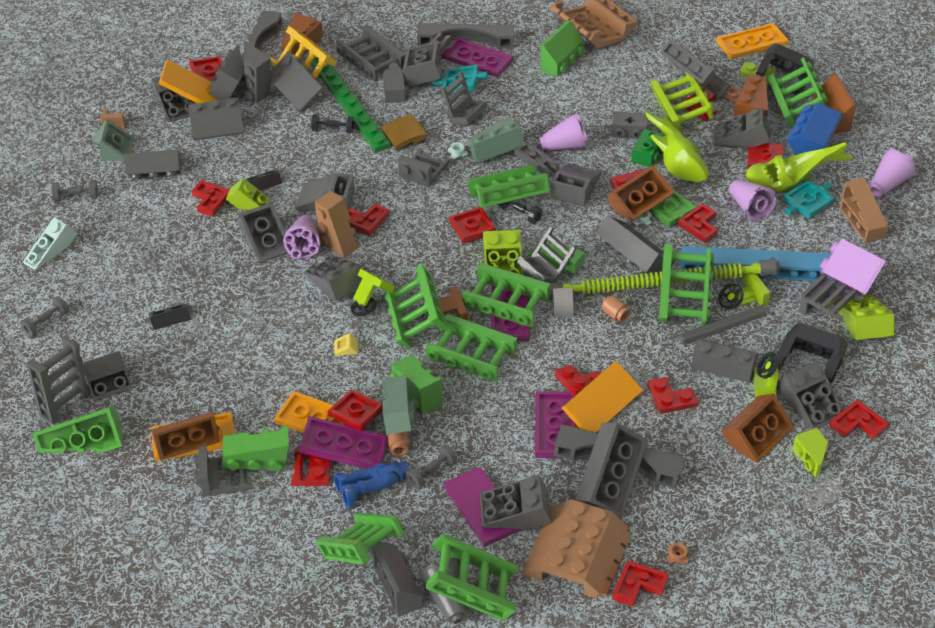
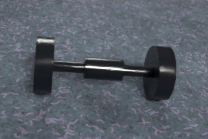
(315, 122)
(534, 215)

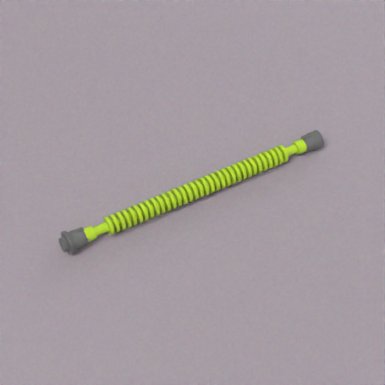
(764, 267)

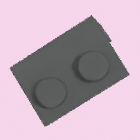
(465, 109)
(419, 171)
(540, 266)
(819, 289)
(209, 475)

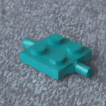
(471, 75)
(808, 199)

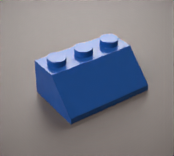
(813, 128)

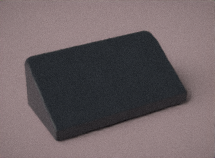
(265, 180)
(169, 316)

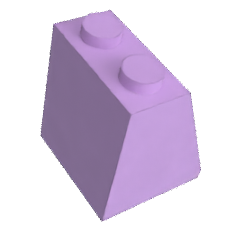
(852, 266)

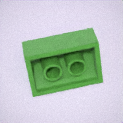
(561, 49)

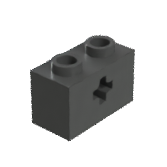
(628, 124)

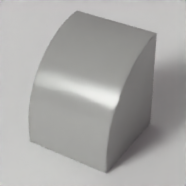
(563, 302)

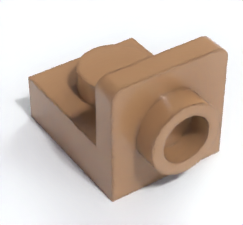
(116, 118)

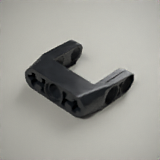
(785, 60)
(814, 341)

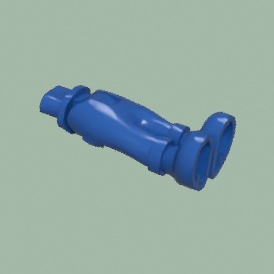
(369, 480)

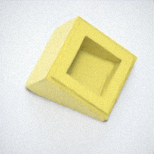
(346, 345)

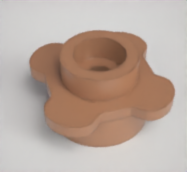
(732, 94)
(678, 548)

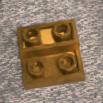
(403, 131)

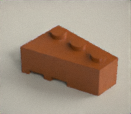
(308, 26)
(752, 96)

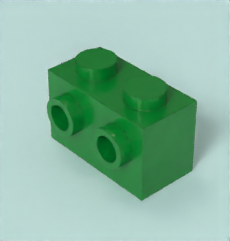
(646, 150)

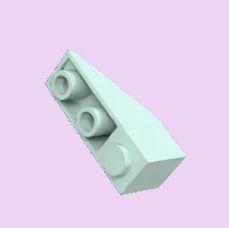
(51, 243)

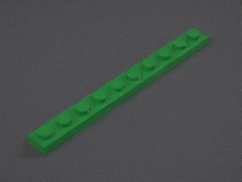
(353, 107)

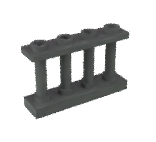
(377, 42)
(695, 68)
(42, 382)

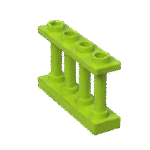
(671, 110)

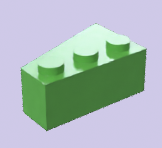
(422, 386)
(256, 451)

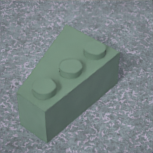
(496, 140)
(397, 407)

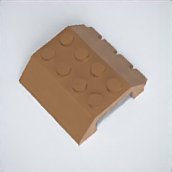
(598, 21)
(579, 546)

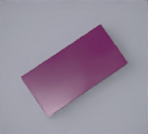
(470, 53)
(509, 327)
(548, 421)
(342, 443)
(466, 495)

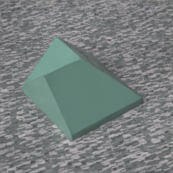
(113, 142)

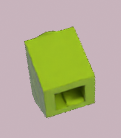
(246, 196)
(811, 448)

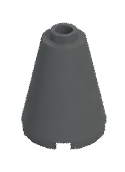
(451, 609)

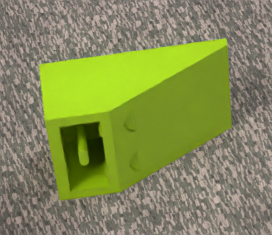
(503, 250)
(868, 318)

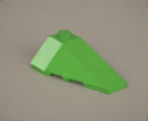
(92, 431)

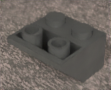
(106, 375)

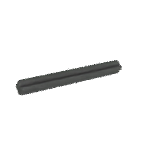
(722, 324)

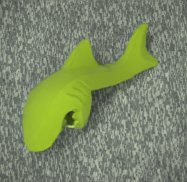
(679, 153)
(785, 173)

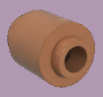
(616, 309)
(399, 443)

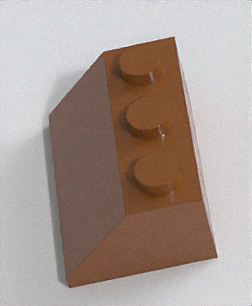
(839, 100)
(640, 194)
(758, 427)
(185, 435)

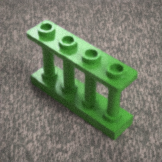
(781, 93)
(508, 185)
(510, 281)
(668, 292)
(431, 305)
(472, 332)
(354, 542)
(461, 590)

